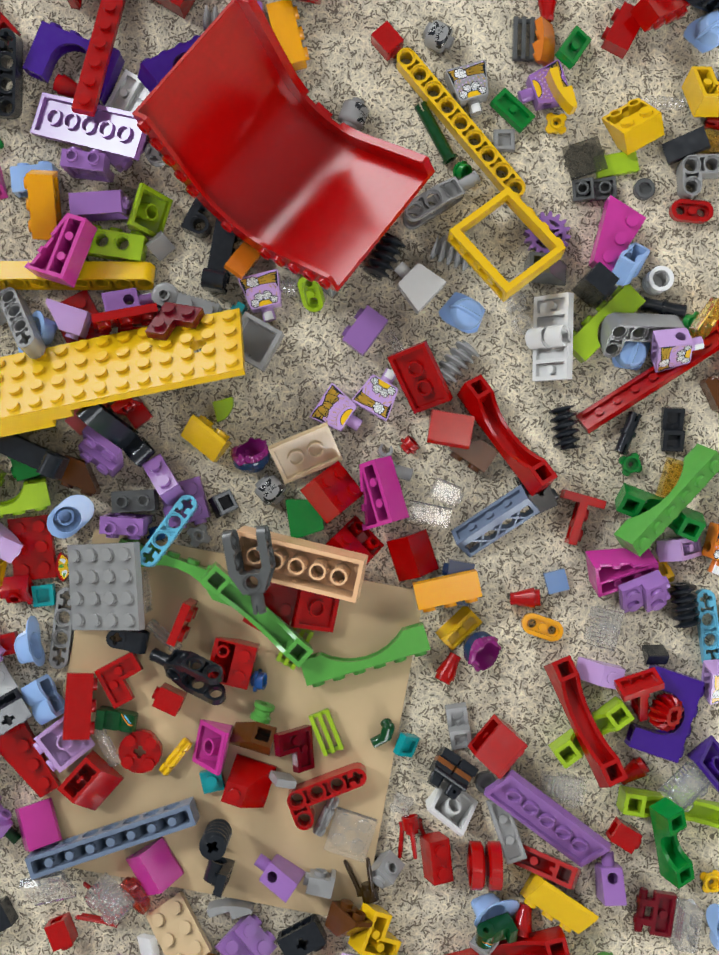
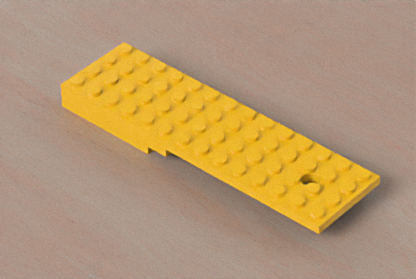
(116, 369)

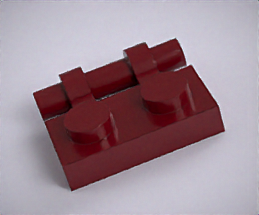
(661, 914)

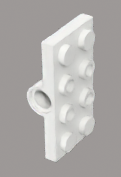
(128, 93)
(552, 337)

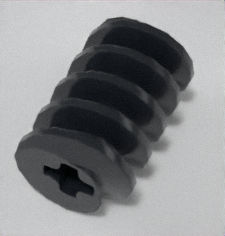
(383, 256)
(564, 428)
(685, 605)
(215, 839)

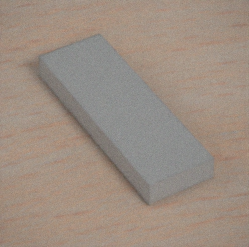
(507, 833)

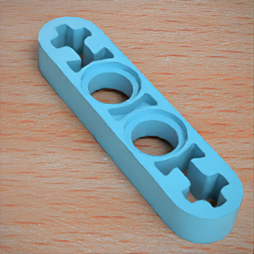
(164, 528)
(712, 628)

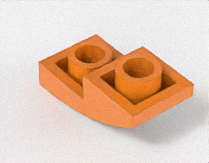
(545, 45)
(242, 260)

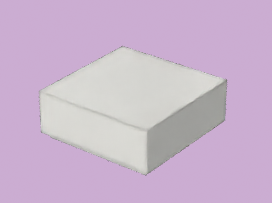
(148, 944)

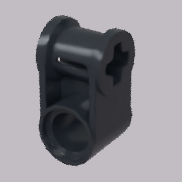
(131, 640)

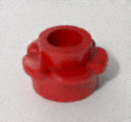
(409, 445)

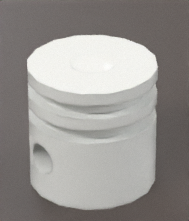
(658, 280)

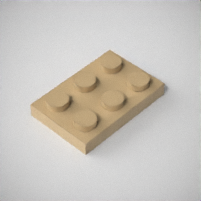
(305, 453)
(178, 928)

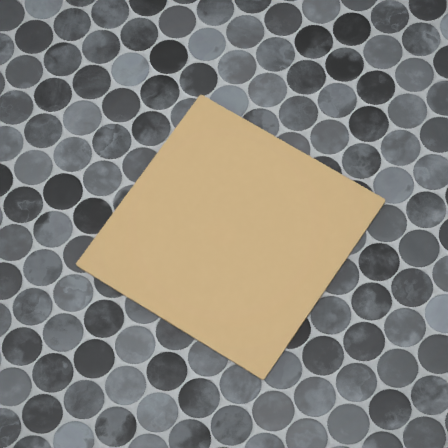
(354, 702)

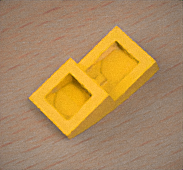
(563, 95)

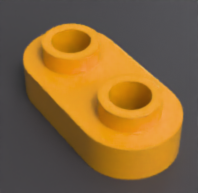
(541, 627)

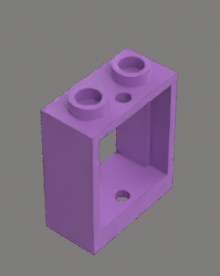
(101, 205)

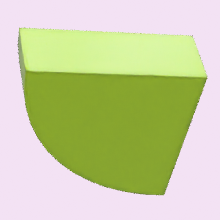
(223, 408)

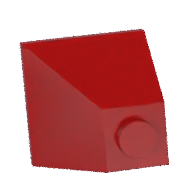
(248, 783)

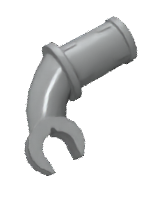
(402, 472)

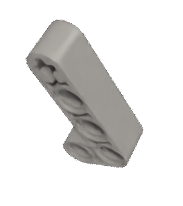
(699, 172)
(21, 322)
(632, 327)

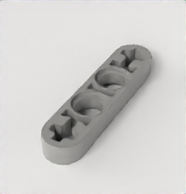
(59, 626)

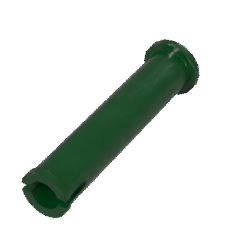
(435, 133)

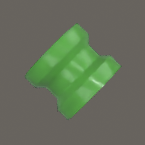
(262, 711)

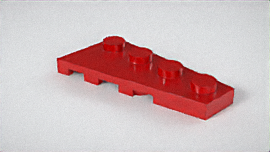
(19, 752)

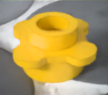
(555, 129)
(707, 886)

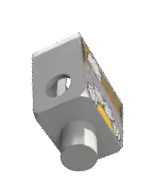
(469, 85)

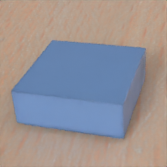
(556, 581)

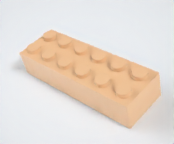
(308, 565)

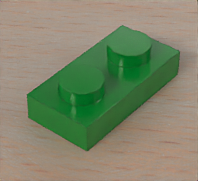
(573, 47)
(512, 110)

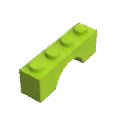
(586, 341)
(32, 496)
(608, 718)

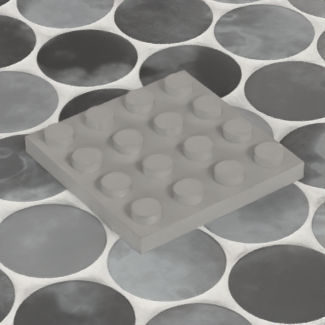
(106, 586)

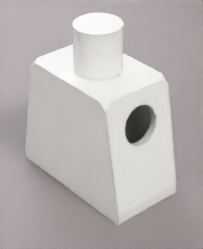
(418, 285)

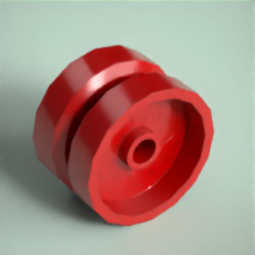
(485, 865)

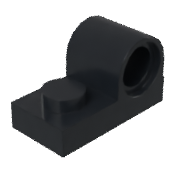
(196, 216)
(219, 874)

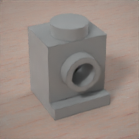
(319, 882)

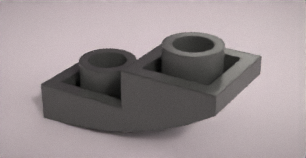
(594, 189)

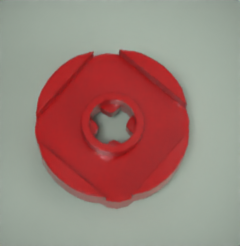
(131, 760)

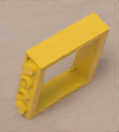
(479, 262)

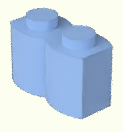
(630, 263)
(43, 699)

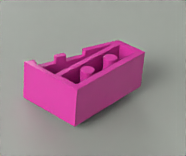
(615, 232)
(65, 251)
(382, 493)
(617, 566)

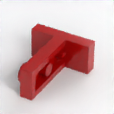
(134, 410)
(579, 513)
(638, 689)

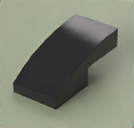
(672, 429)

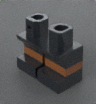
(453, 770)

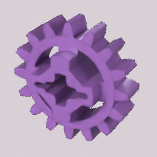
(558, 231)

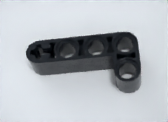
(13, 74)
(215, 276)
(117, 432)
(34, 455)

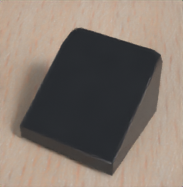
(223, 503)
(655, 654)

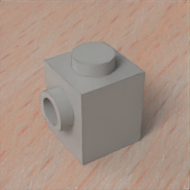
(386, 869)

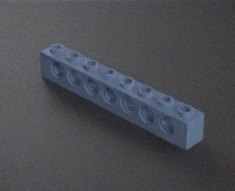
(112, 838)

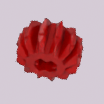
(665, 712)

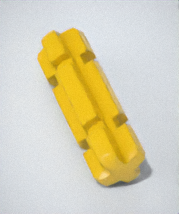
(175, 756)

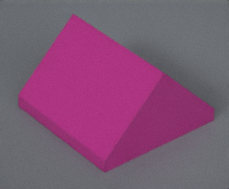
(212, 745)
(38, 824)
(155, 867)

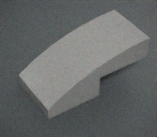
(458, 725)
(235, 906)

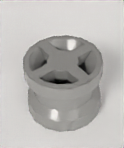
(150, 153)

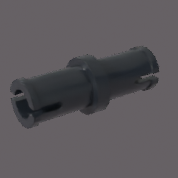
(664, 307)
(627, 433)

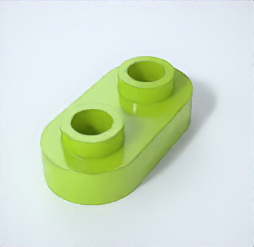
(308, 291)

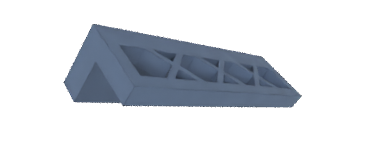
(492, 518)

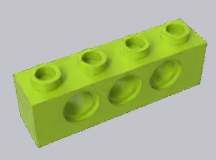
(134, 252)

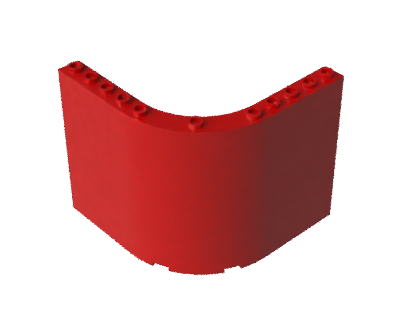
(270, 157)

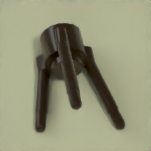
(369, 890)

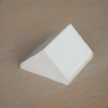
(453, 813)

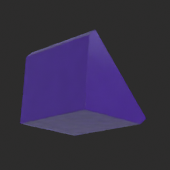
(707, 759)

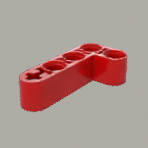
(310, 798)

